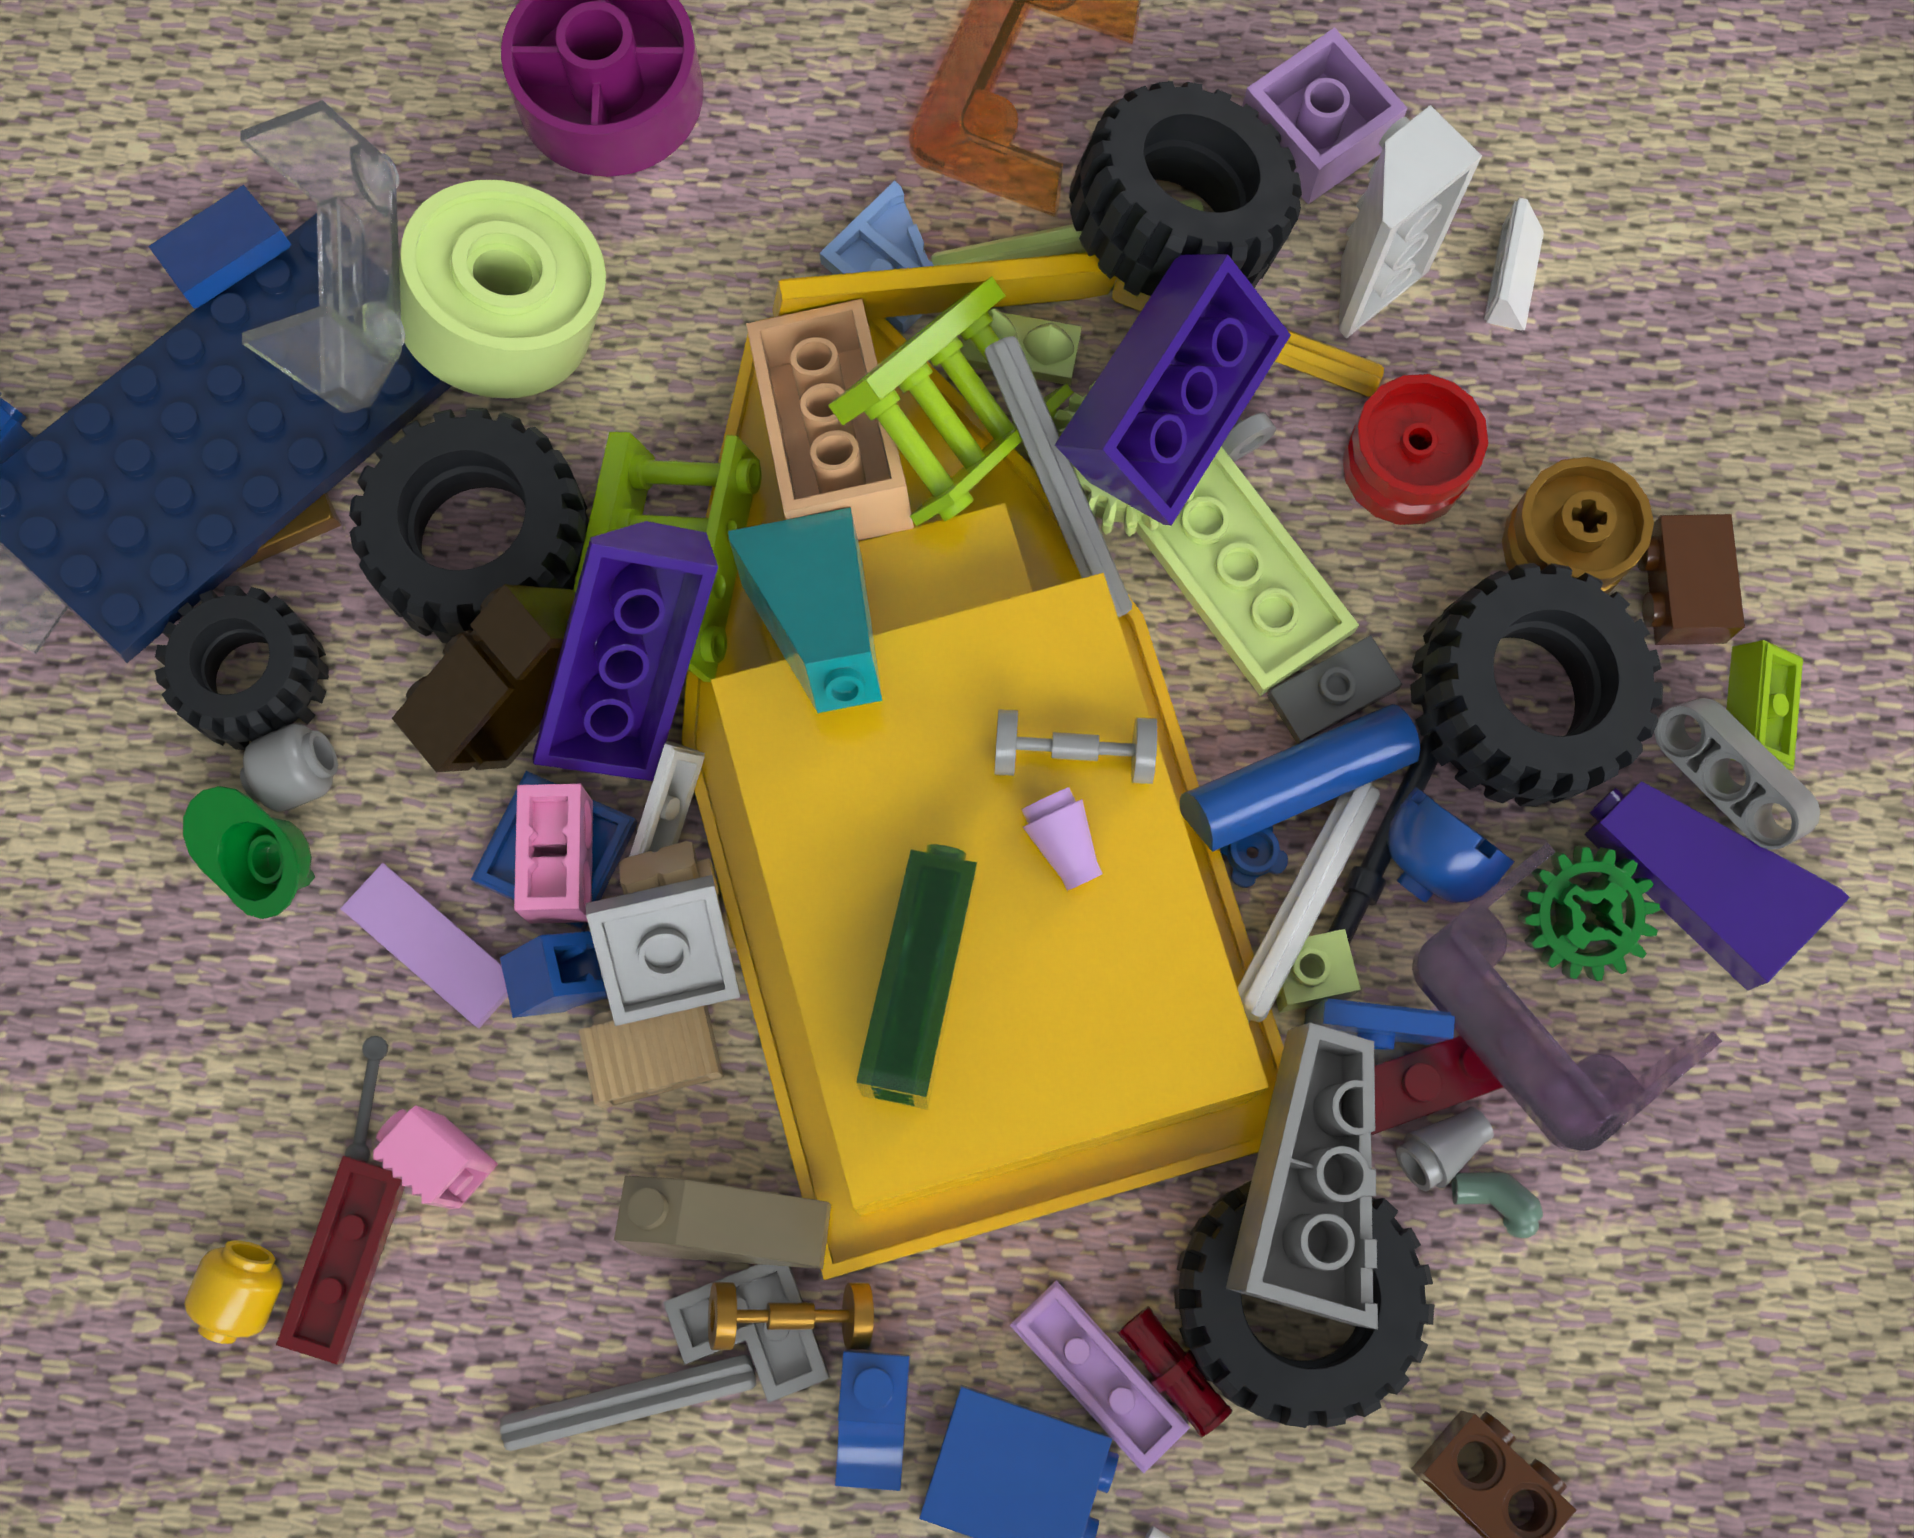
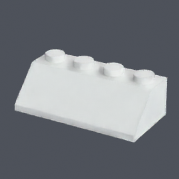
(1403, 214)

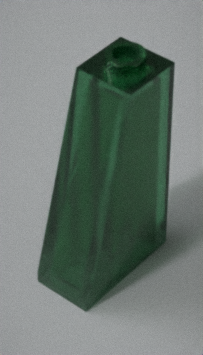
(918, 978)

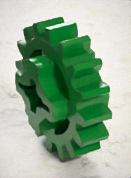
(1606, 894)

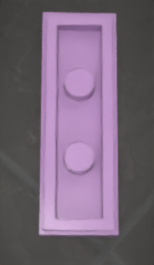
(429, 944)
(1099, 1376)

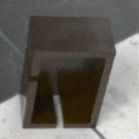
(491, 683)

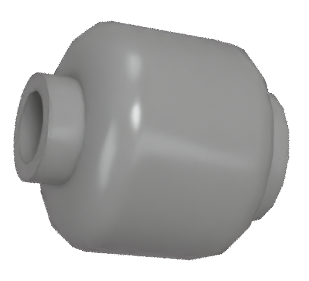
(288, 767)

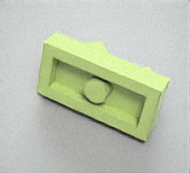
(1046, 344)

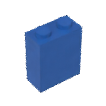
(1016, 1472)

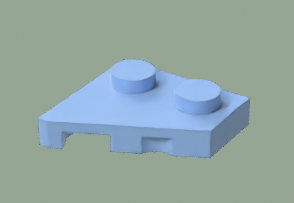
(879, 240)

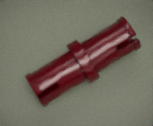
(1175, 1372)

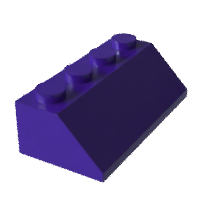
(1175, 386)
(626, 650)

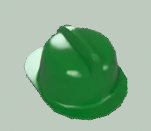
(246, 851)

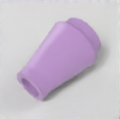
(1063, 836)

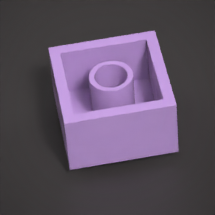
(1326, 111)

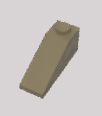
(721, 1223)

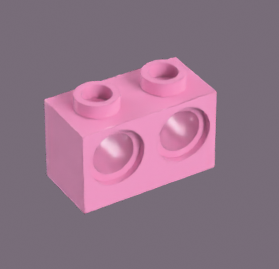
(553, 853)

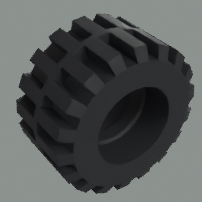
(213, 632)

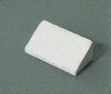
(1515, 268)
(668, 798)

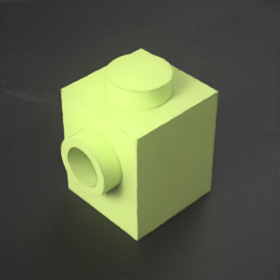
(1320, 972)

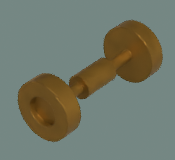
(855, 1316)

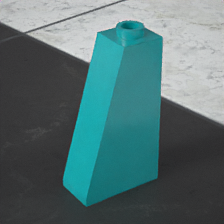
(814, 602)

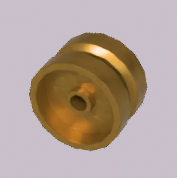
(1581, 518)

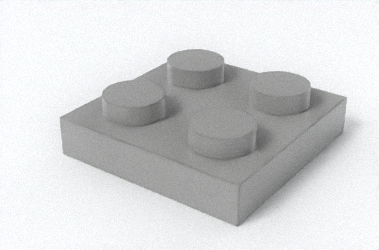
(662, 950)

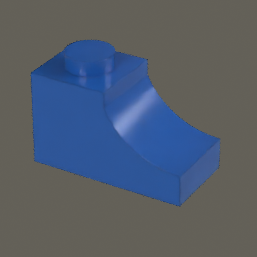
(552, 974)
(872, 1420)

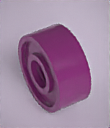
(603, 80)

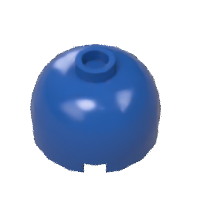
(1442, 852)

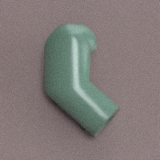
(1506, 1194)

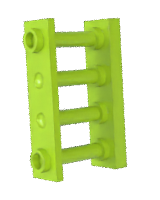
(909, 371)
(620, 500)

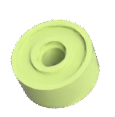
(499, 288)

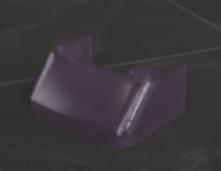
(1568, 1101)

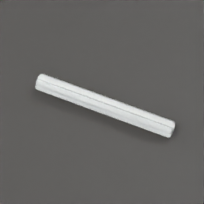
(1305, 901)

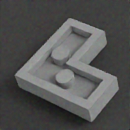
(782, 1358)

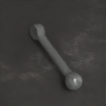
(374, 1049)

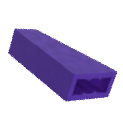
(1716, 884)

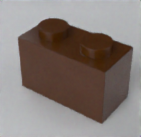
(1692, 580)

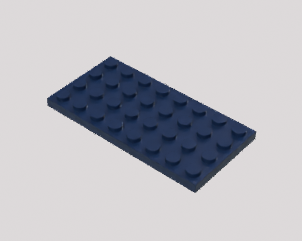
(190, 460)

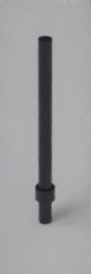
(1367, 881)

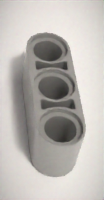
(1766, 776)

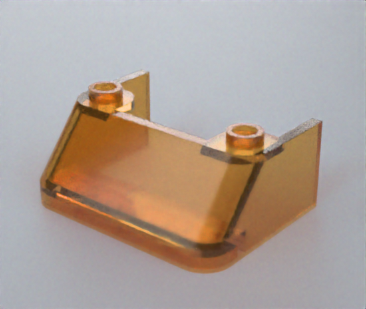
(969, 129)

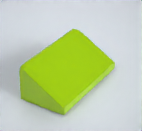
(1767, 695)

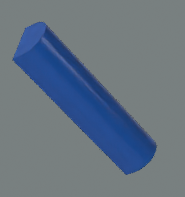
(1301, 777)

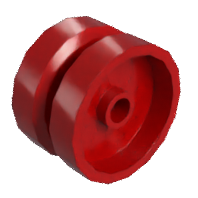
(1415, 449)

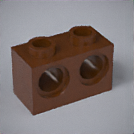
(1486, 1497)

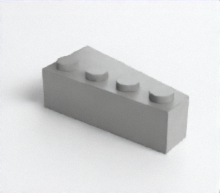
(1314, 1182)

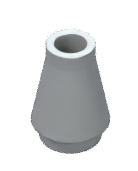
(1442, 1149)

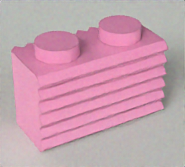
(432, 1157)

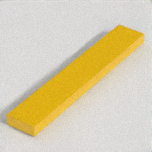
(938, 287)

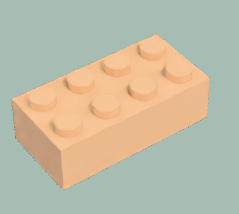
(818, 462)

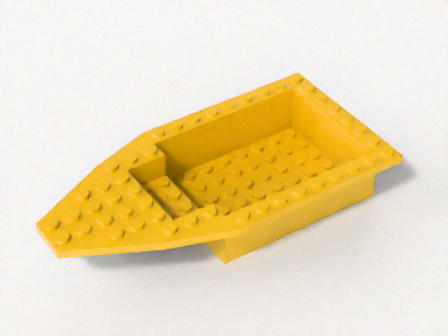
(1084, 1024)

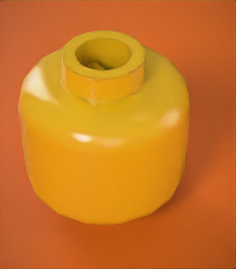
(234, 1291)

